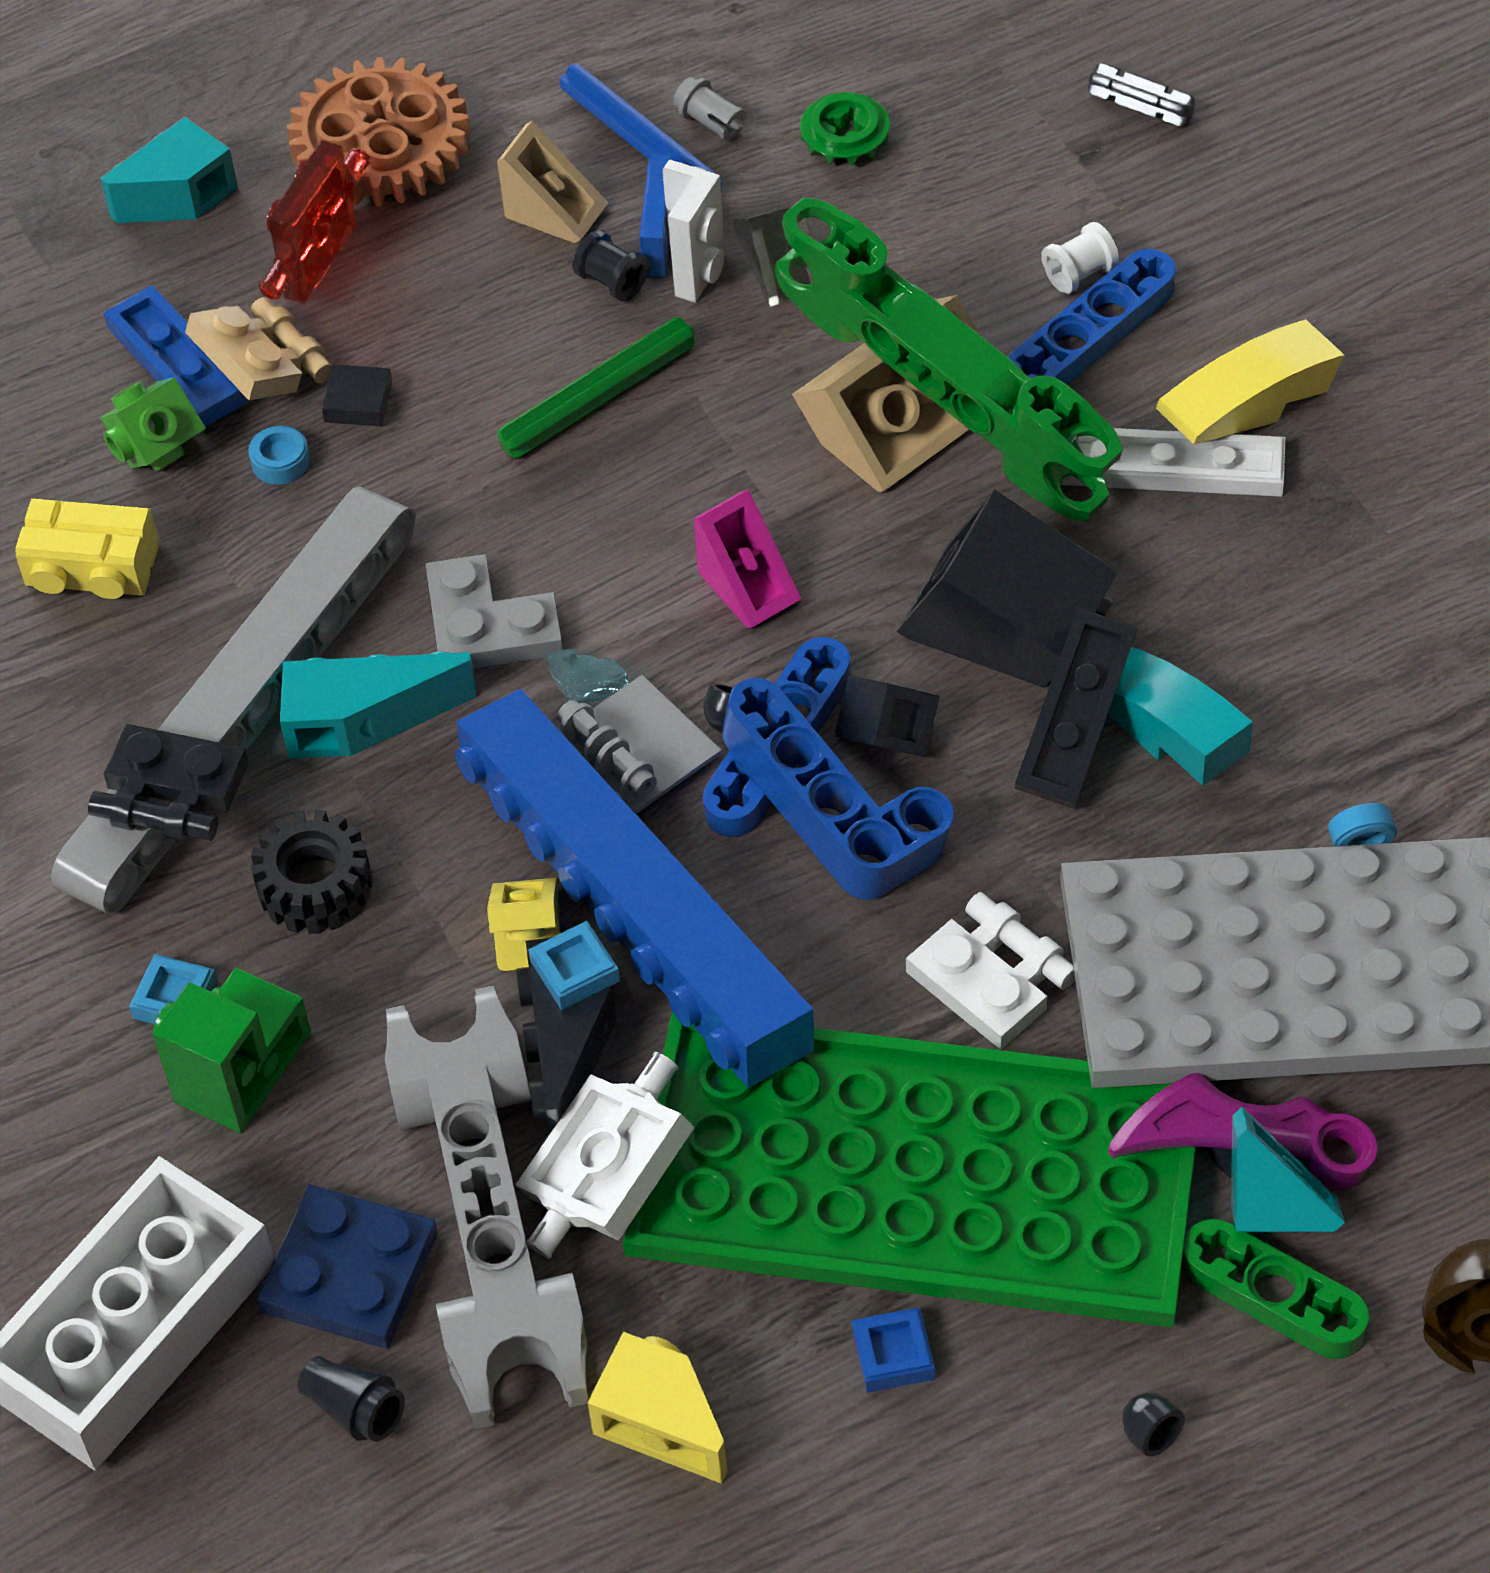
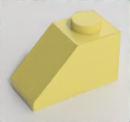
(657, 1407)

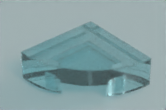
(584, 676)

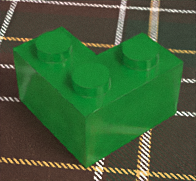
(229, 1045)

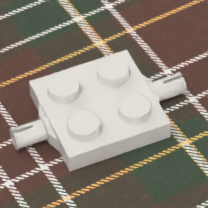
(604, 1156)

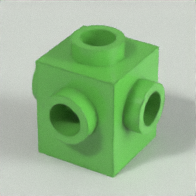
(150, 424)

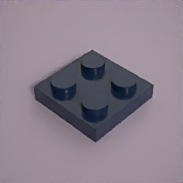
(347, 1266)

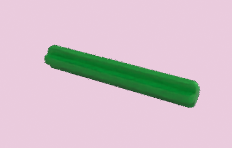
(596, 387)

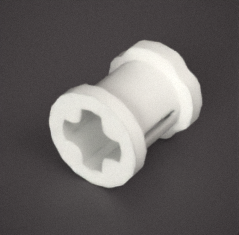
(1080, 257)

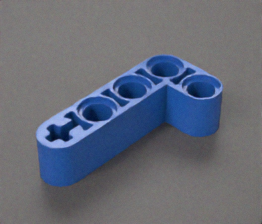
(767, 729)

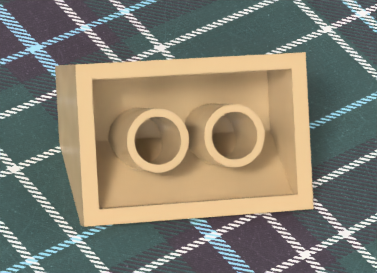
(876, 416)

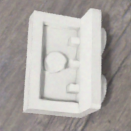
(693, 227)

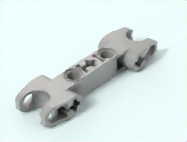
(510, 1313)

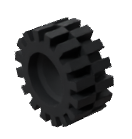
(306, 842)

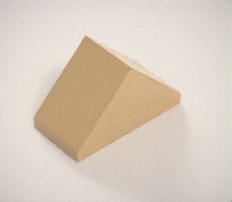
(546, 188)

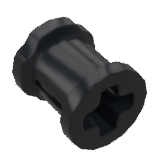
(610, 265)

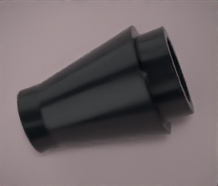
(354, 1398)

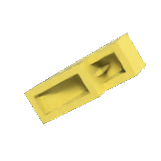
(1252, 383)

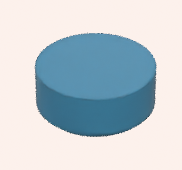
(279, 455)
(1363, 825)

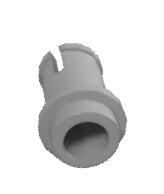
(699, 101)

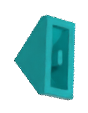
(1273, 1188)

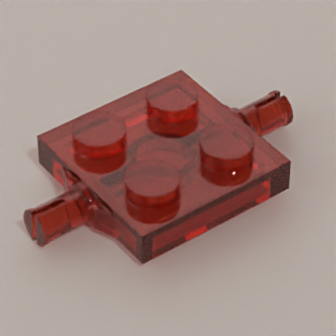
(312, 221)

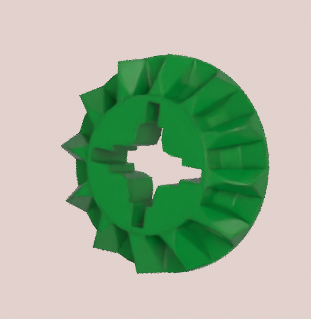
(832, 115)

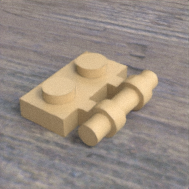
(248, 349)

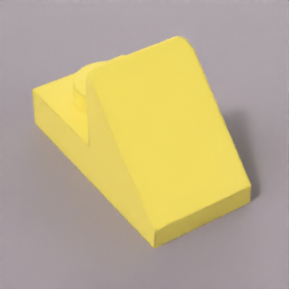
(522, 913)

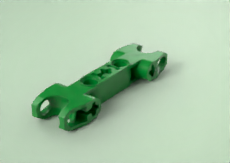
(1023, 417)

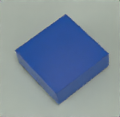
(893, 1350)

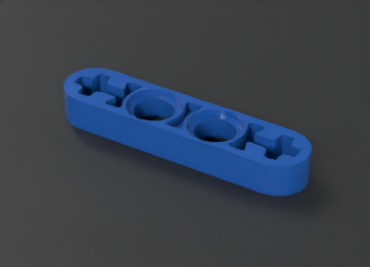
(1096, 330)
(796, 684)

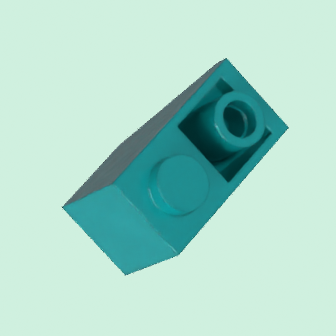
(171, 177)

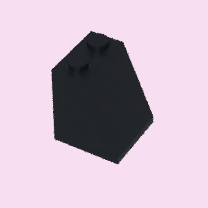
(1008, 593)

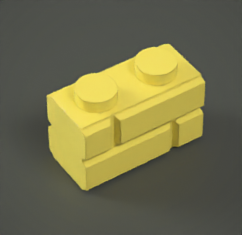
(87, 548)

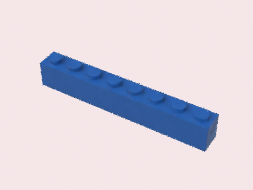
(635, 889)

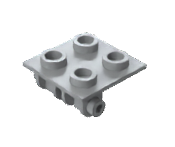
(637, 742)

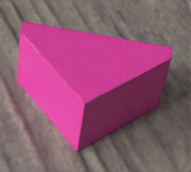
(742, 560)

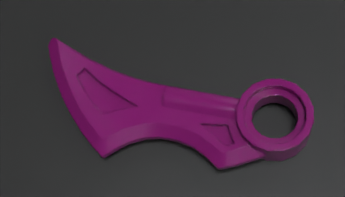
(1201, 1116)

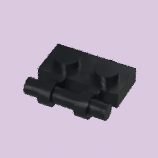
(172, 769)

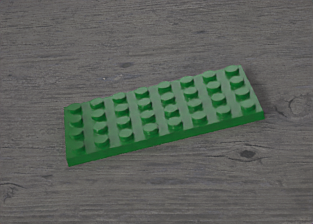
(921, 1177)

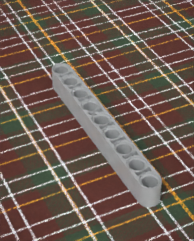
(244, 680)

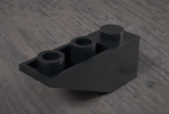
(562, 1040)

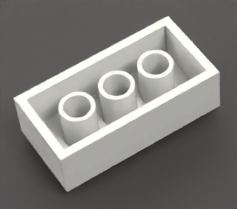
(129, 1311)

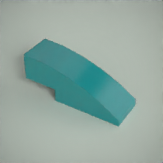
(1179, 717)

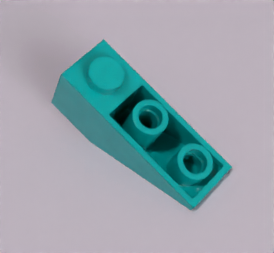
(359, 702)

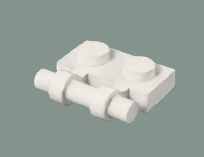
(978, 983)

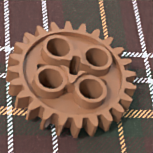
(395, 115)

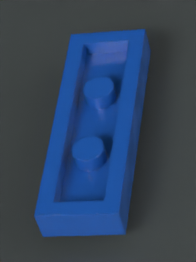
(158, 341)

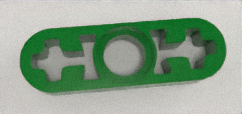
(1265, 1260)

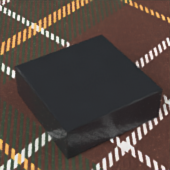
(357, 395)

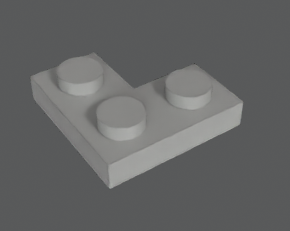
(488, 629)

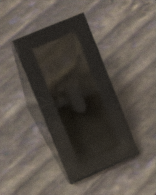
(764, 245)

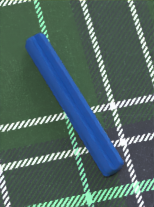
(623, 117)

